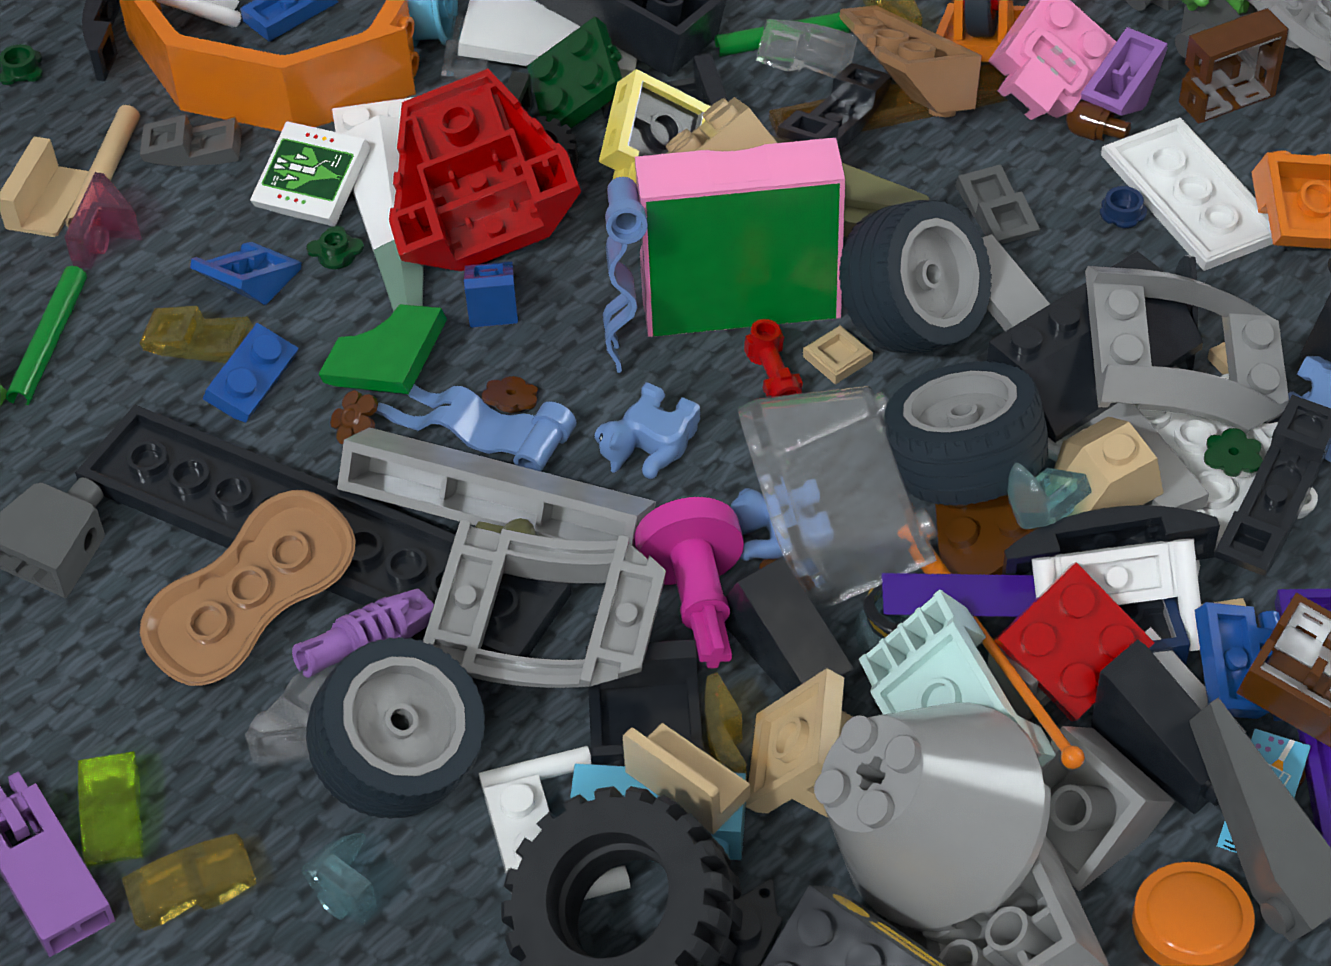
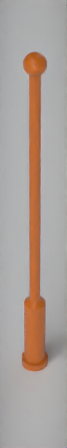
(1071, 756)

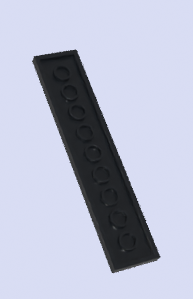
(217, 485)

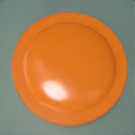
(1193, 916)

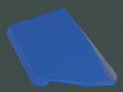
(250, 272)

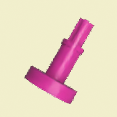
(695, 545)

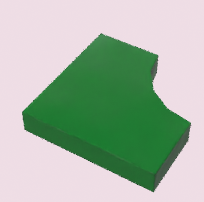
(387, 355)

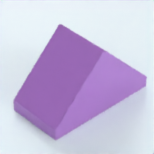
(1127, 74)

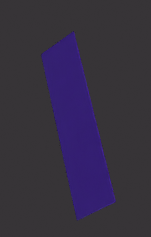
(978, 593)

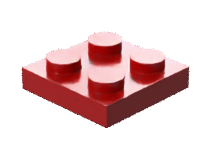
(1070, 638)

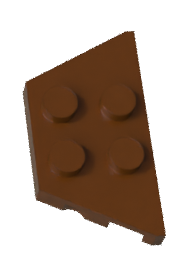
(977, 535)

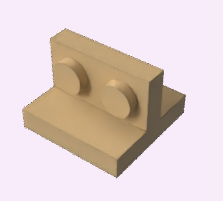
(794, 742)

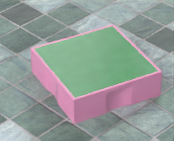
(741, 236)

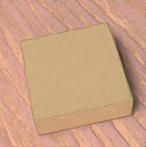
(837, 354)

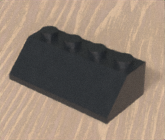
(1058, 350)

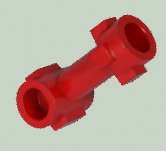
(763, 348)

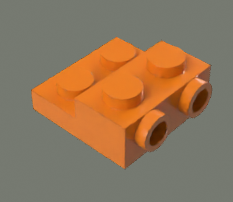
(1295, 197)

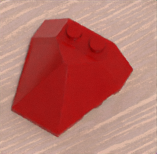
(475, 176)

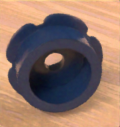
(1123, 207)

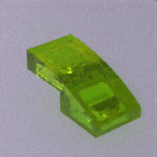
(110, 809)

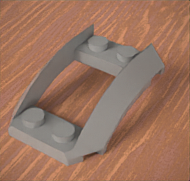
(1123, 358)
(472, 585)

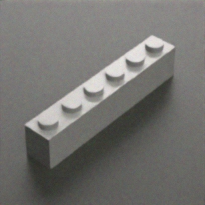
(484, 489)

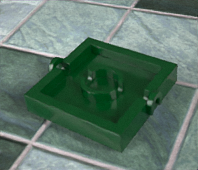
(576, 74)

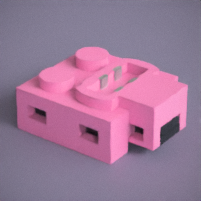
(1050, 57)

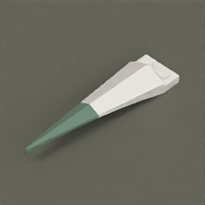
(376, 194)

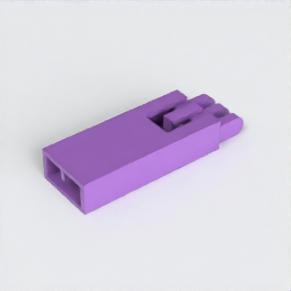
(47, 872)

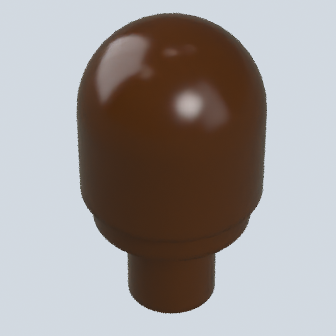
(1093, 121)

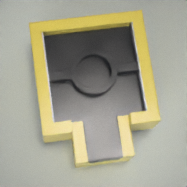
(644, 120)

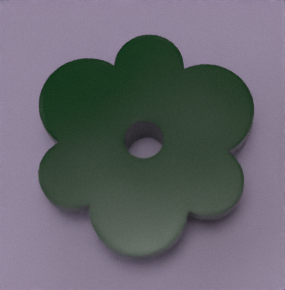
(1233, 452)

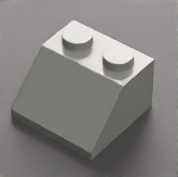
(1099, 807)

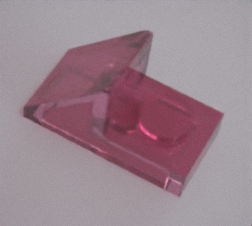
(99, 216)

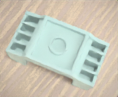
(936, 662)

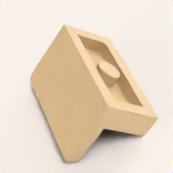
(39, 191)
(685, 774)

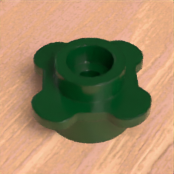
(20, 64)
(335, 248)

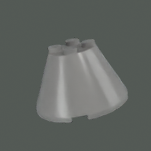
(935, 811)

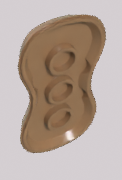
(213, 617)

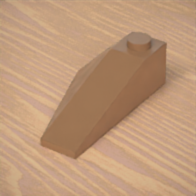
(919, 61)

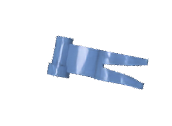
(625, 225)
(486, 430)

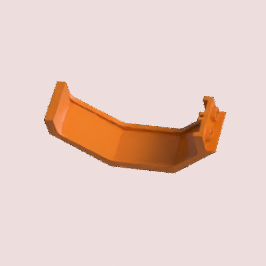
(272, 87)

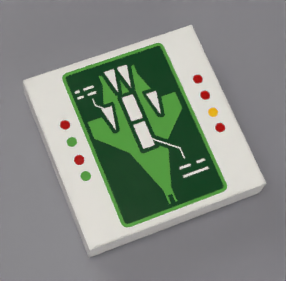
(310, 173)

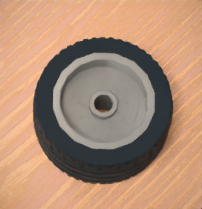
(915, 276)
(965, 430)
(395, 728)

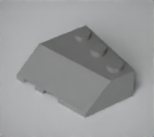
(1032, 928)

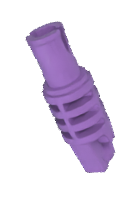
(386, 618)

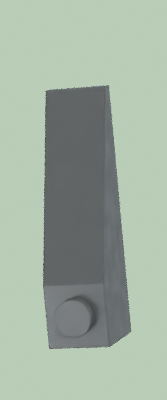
(1274, 838)

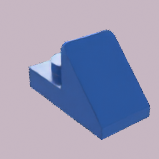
(490, 294)

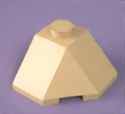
(1116, 464)

